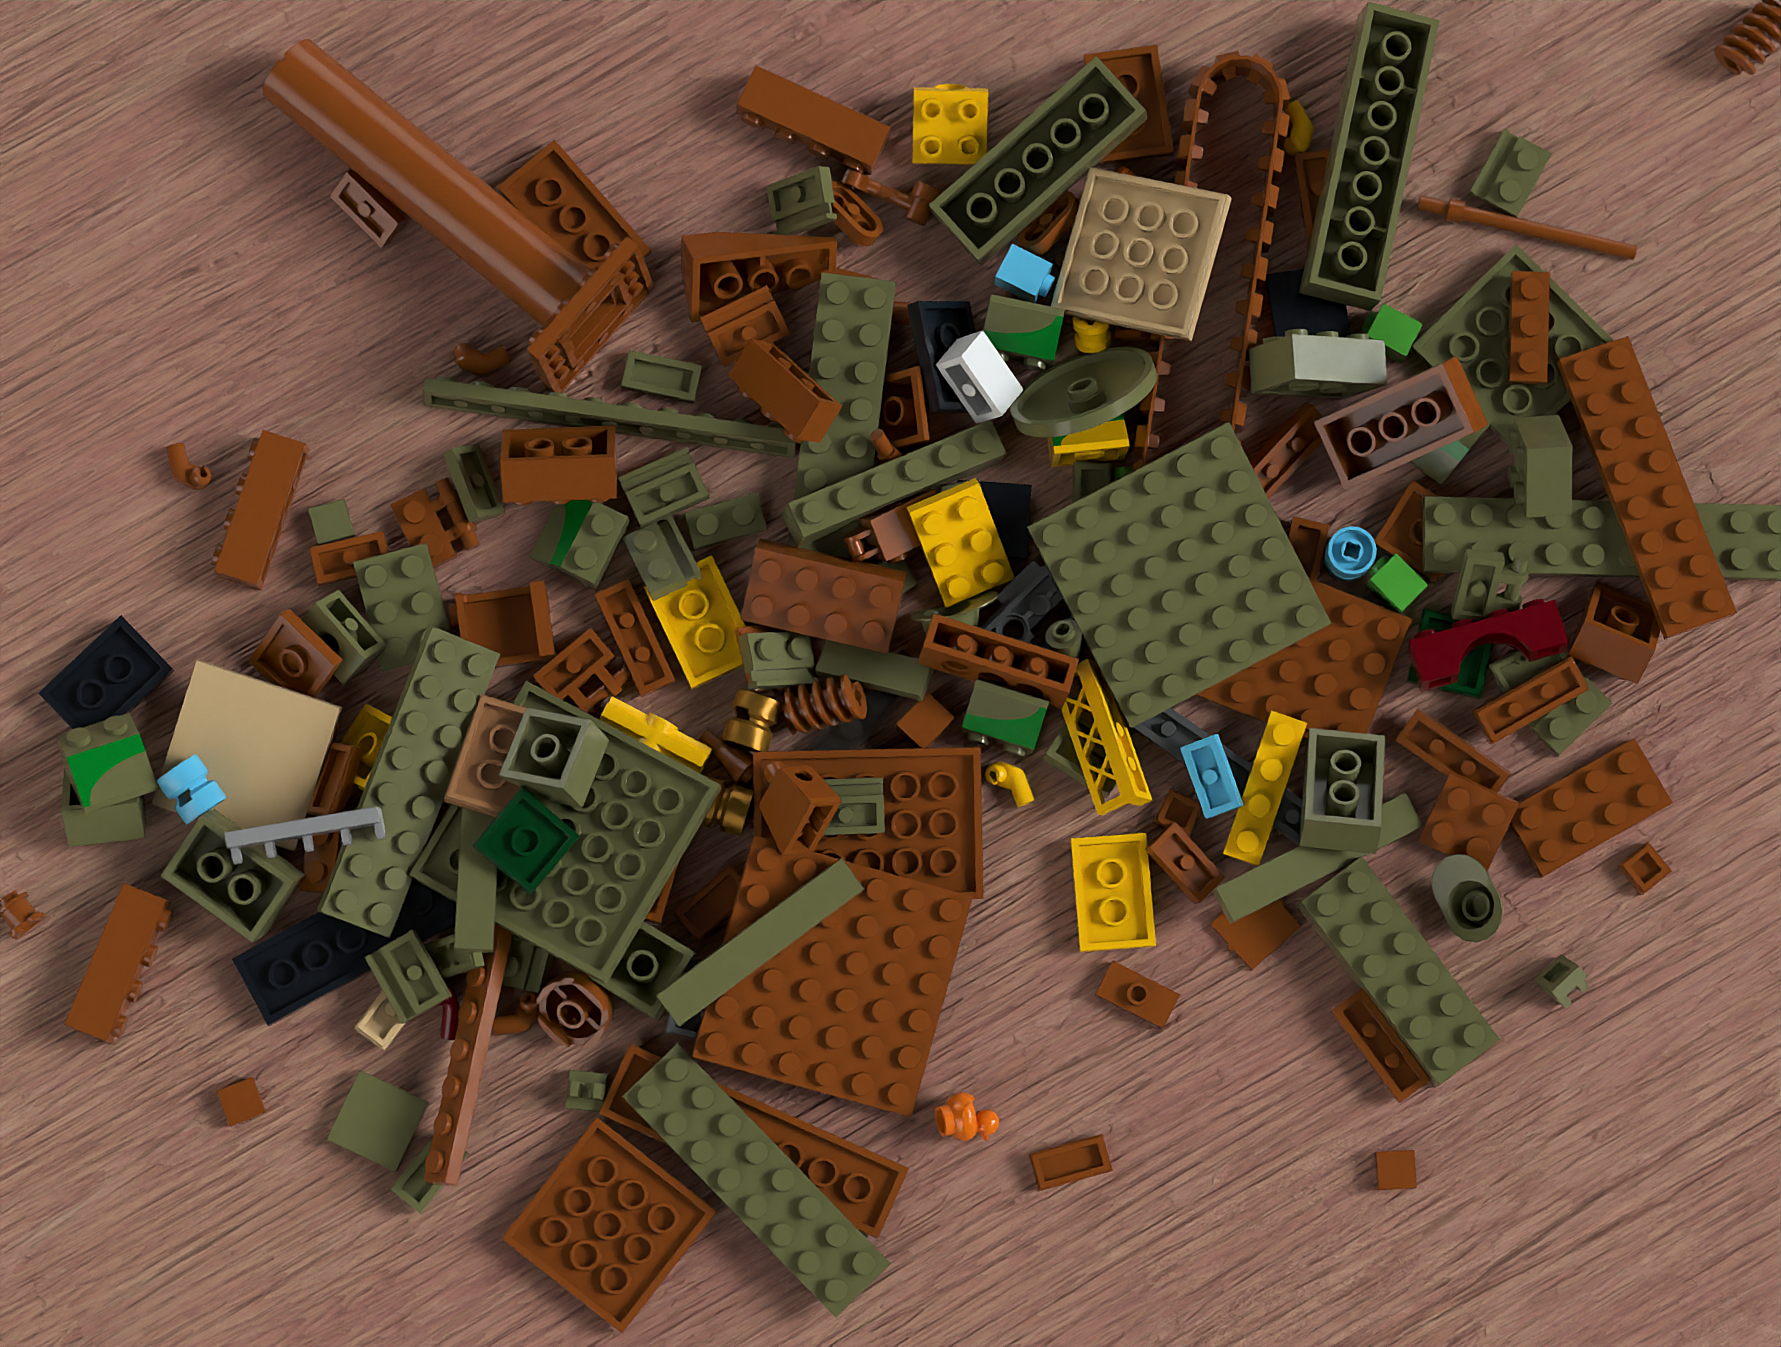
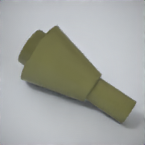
(1065, 638)

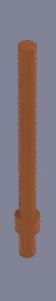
(1456, 211)

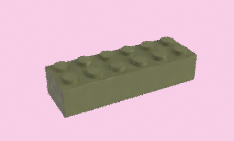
(1038, 161)
(1398, 971)

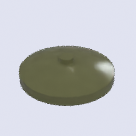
(1084, 392)

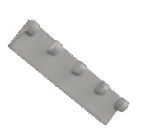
(305, 829)

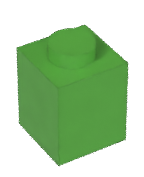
(1394, 329)
(1395, 583)

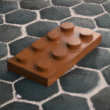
(568, 206)
(1588, 807)

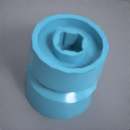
(1349, 554)
(191, 789)

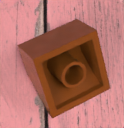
(1616, 633)

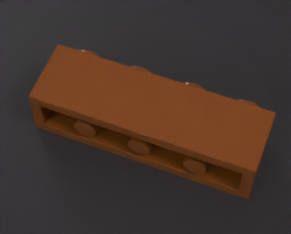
(813, 121)
(261, 509)
(118, 964)

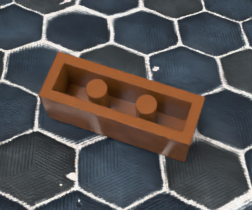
(784, 391)

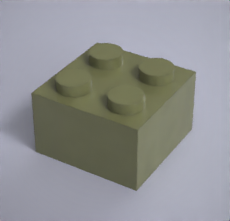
(1541, 466)

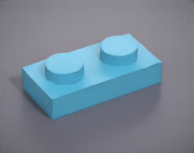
(1211, 776)

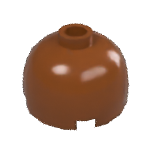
(575, 1009)

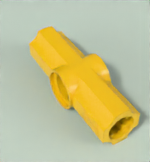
(656, 734)

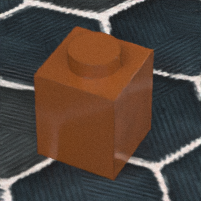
(926, 721)

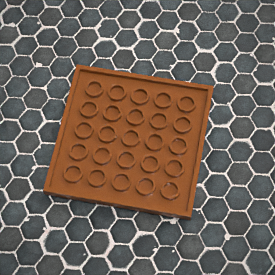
(848, 999)

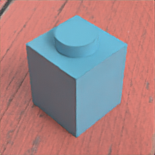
(1024, 274)

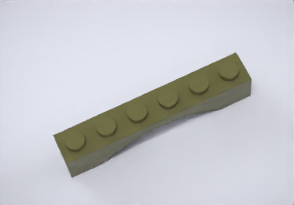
(892, 481)

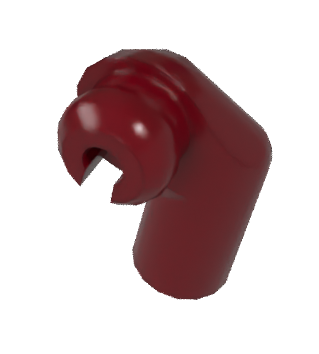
(450, 1016)

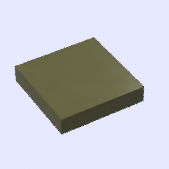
(378, 1121)

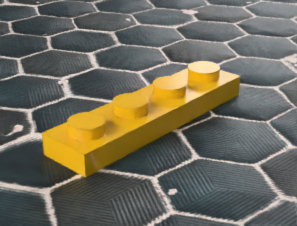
(1264, 788)

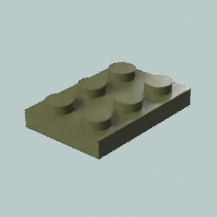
(401, 601)

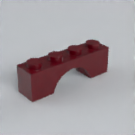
(1532, 631)

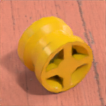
(1091, 335)

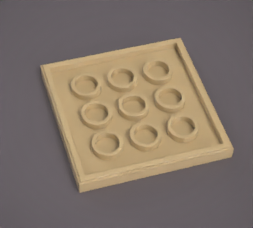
(1141, 253)
(255, 742)

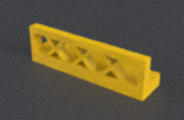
(1114, 737)

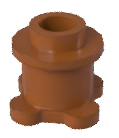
(19, 913)

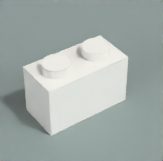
(979, 377)

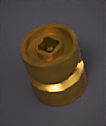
(752, 721)
(730, 809)

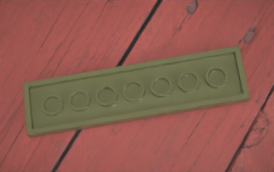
(851, 367)
(409, 780)
(756, 1180)

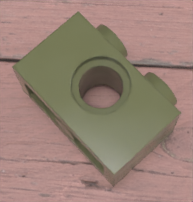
(346, 634)

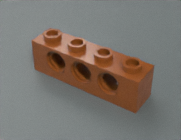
(997, 660)

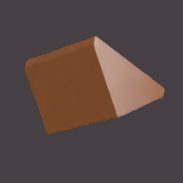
(904, 411)

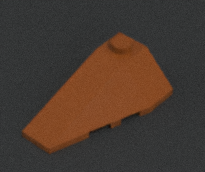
(732, 264)

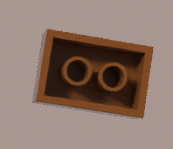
(559, 464)

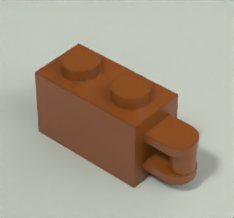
(886, 531)

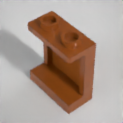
(508, 622)

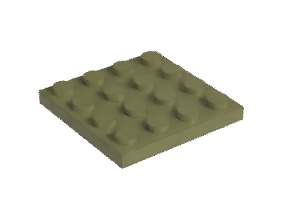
(1479, 336)

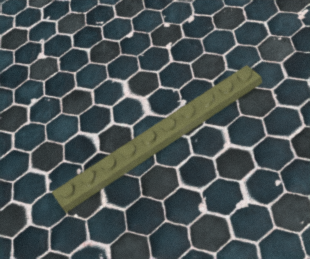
(627, 417)

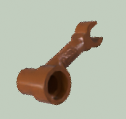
(916, 203)

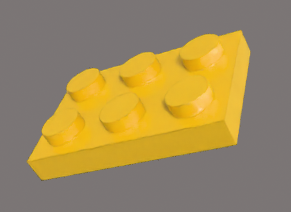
(960, 542)
(701, 625)
(1113, 892)

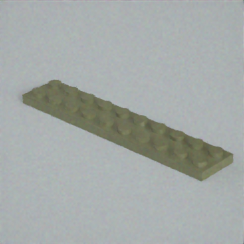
(1590, 539)

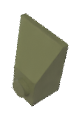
(647, 968)

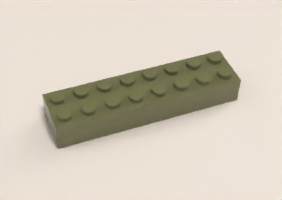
(1369, 156)

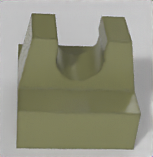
(1561, 979)
(586, 1090)

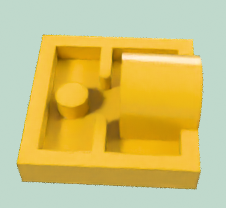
(949, 124)

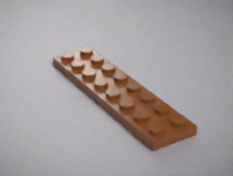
(1646, 487)
(847, 1174)

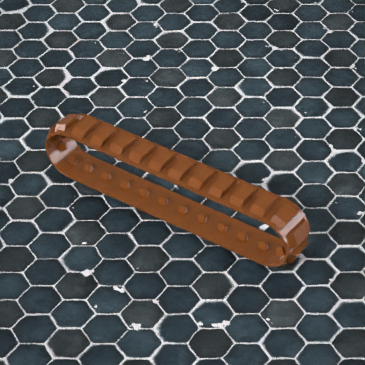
(1260, 72)

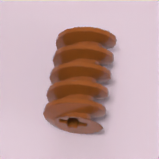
(1751, 38)
(824, 706)

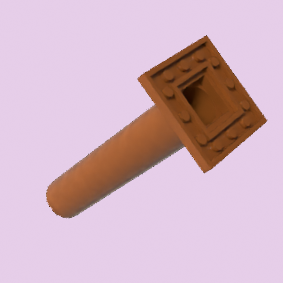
(464, 213)

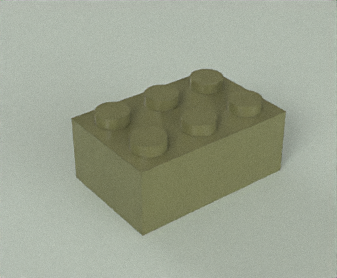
(1317, 365)
(1342, 791)
(241, 894)

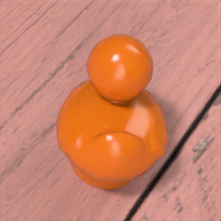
(961, 1120)

